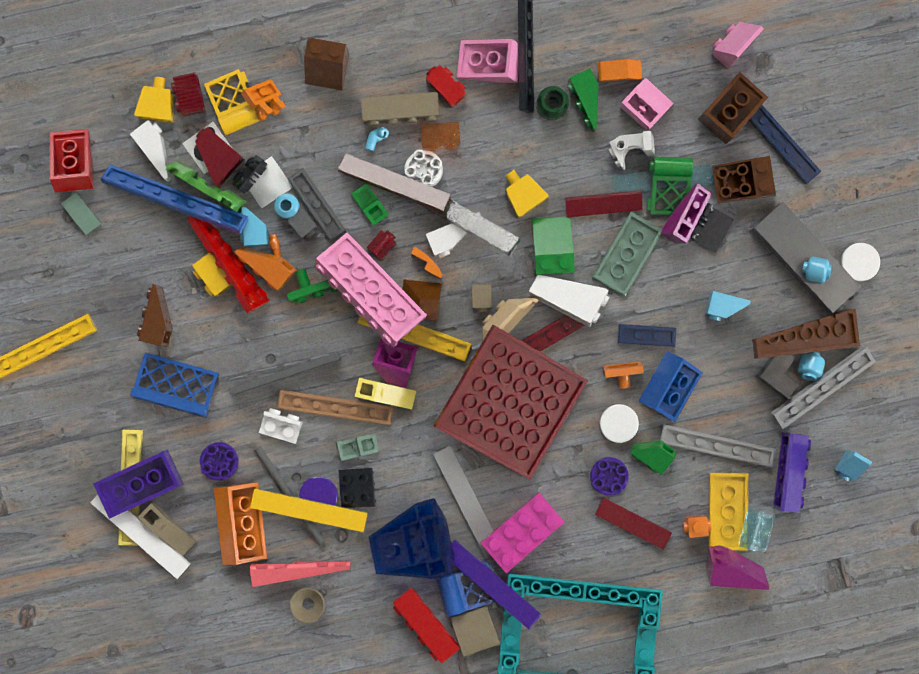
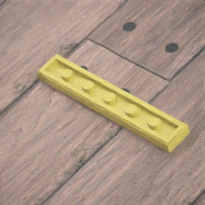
(130, 455)

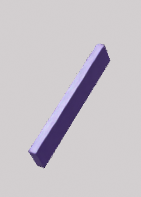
(494, 586)

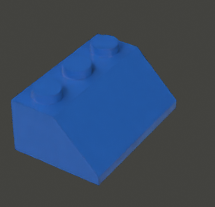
(670, 386)

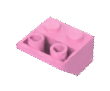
(646, 104)

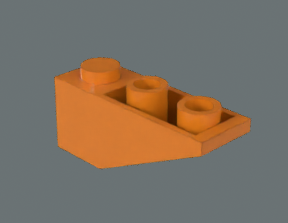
(271, 267)

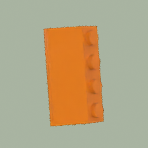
(239, 525)

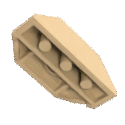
(508, 314)

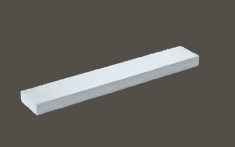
(147, 540)

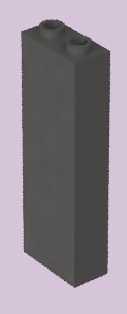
(795, 245)

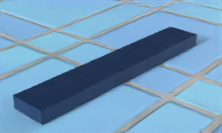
(784, 145)

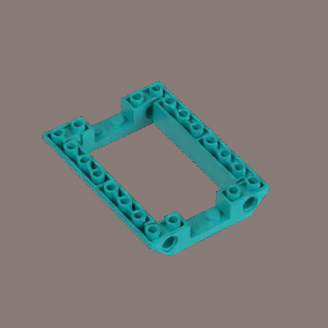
(648, 620)

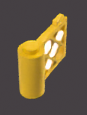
(234, 117)

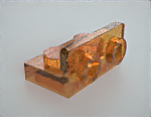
(440, 135)

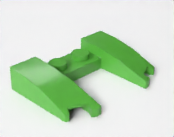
(188, 175)

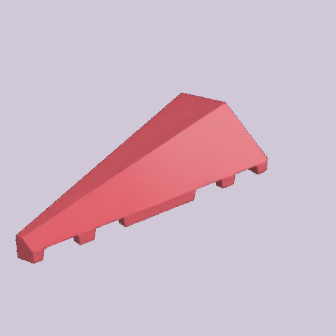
(273, 573)

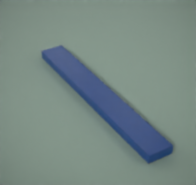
(174, 199)

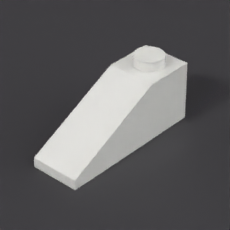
(152, 144)
(445, 239)

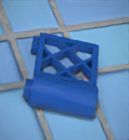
(454, 596)

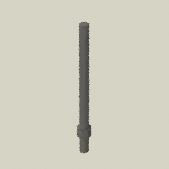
(311, 527)

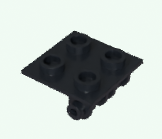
(253, 165)
(711, 228)
(357, 488)

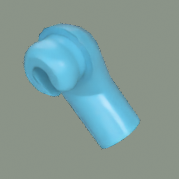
(375, 136)

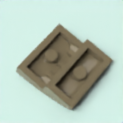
(475, 631)

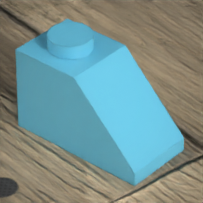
(723, 305)
(852, 465)

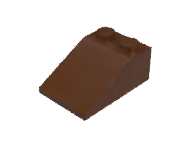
(733, 108)

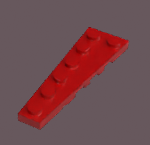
(248, 291)

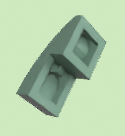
(81, 213)
(357, 447)

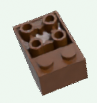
(744, 180)
(157, 322)

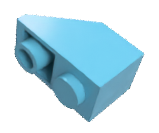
(255, 231)

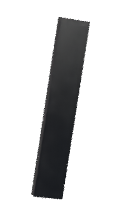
(525, 53)

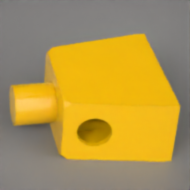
(156, 102)
(524, 193)

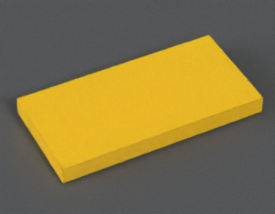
(727, 508)

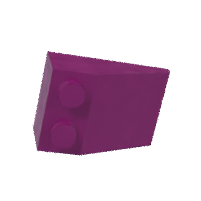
(733, 570)

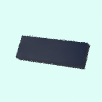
(647, 335)

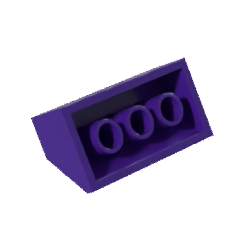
(791, 471)

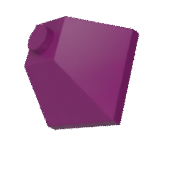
(395, 362)

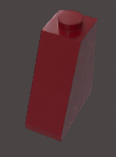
(217, 155)

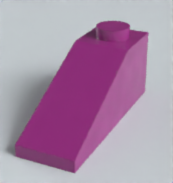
(686, 215)

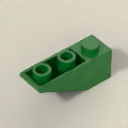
(586, 92)

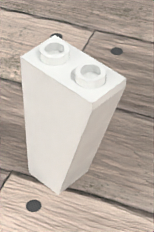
(570, 298)

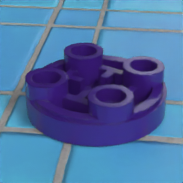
(219, 461)
(609, 476)
(319, 490)

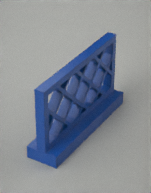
(170, 401)

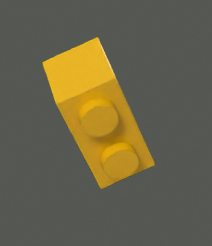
(211, 275)

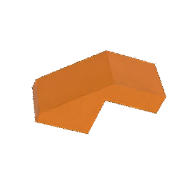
(619, 70)

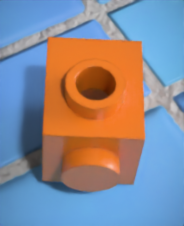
(696, 526)

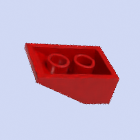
(71, 161)

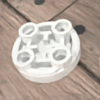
(424, 167)
(860, 261)
(619, 423)

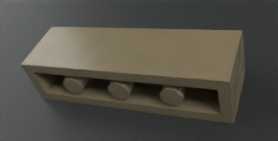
(400, 108)

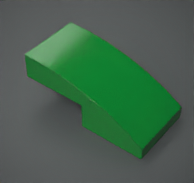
(369, 204)

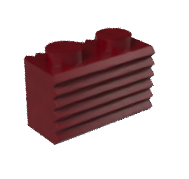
(188, 94)

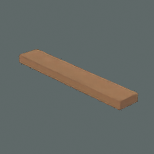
(335, 407)

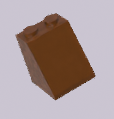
(325, 63)

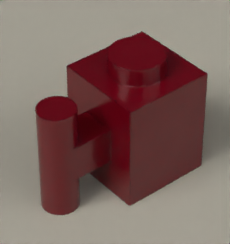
(382, 244)

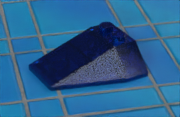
(414, 543)

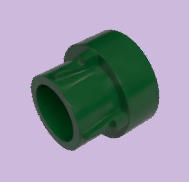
(559, 95)

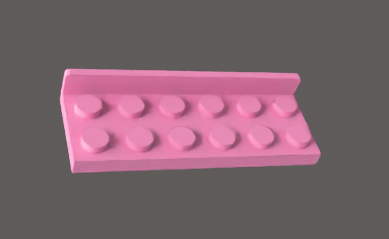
(369, 289)

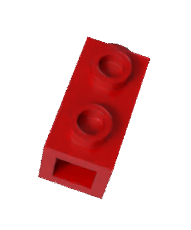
(442, 82)

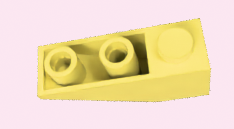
(385, 393)

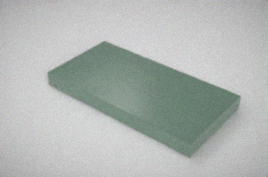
(627, 254)

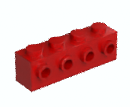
(426, 625)

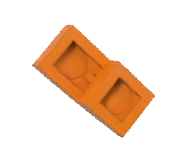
(430, 267)

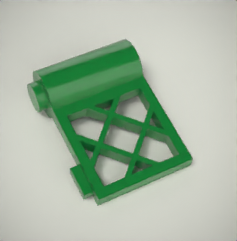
(669, 169)

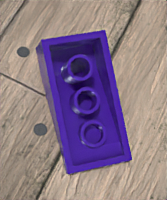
(138, 484)

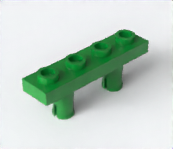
(307, 289)

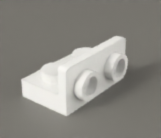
(280, 426)

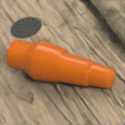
(275, 244)

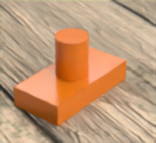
(623, 371)

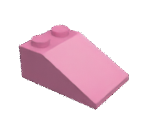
(735, 42)
(489, 60)

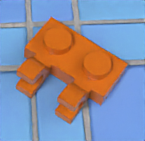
(262, 93)

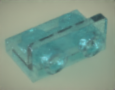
(756, 530)

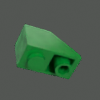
(654, 454)

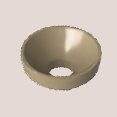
(300, 612)

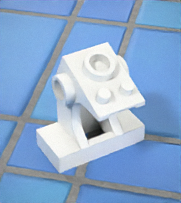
(642, 141)

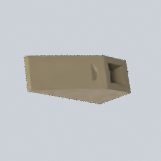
(166, 528)

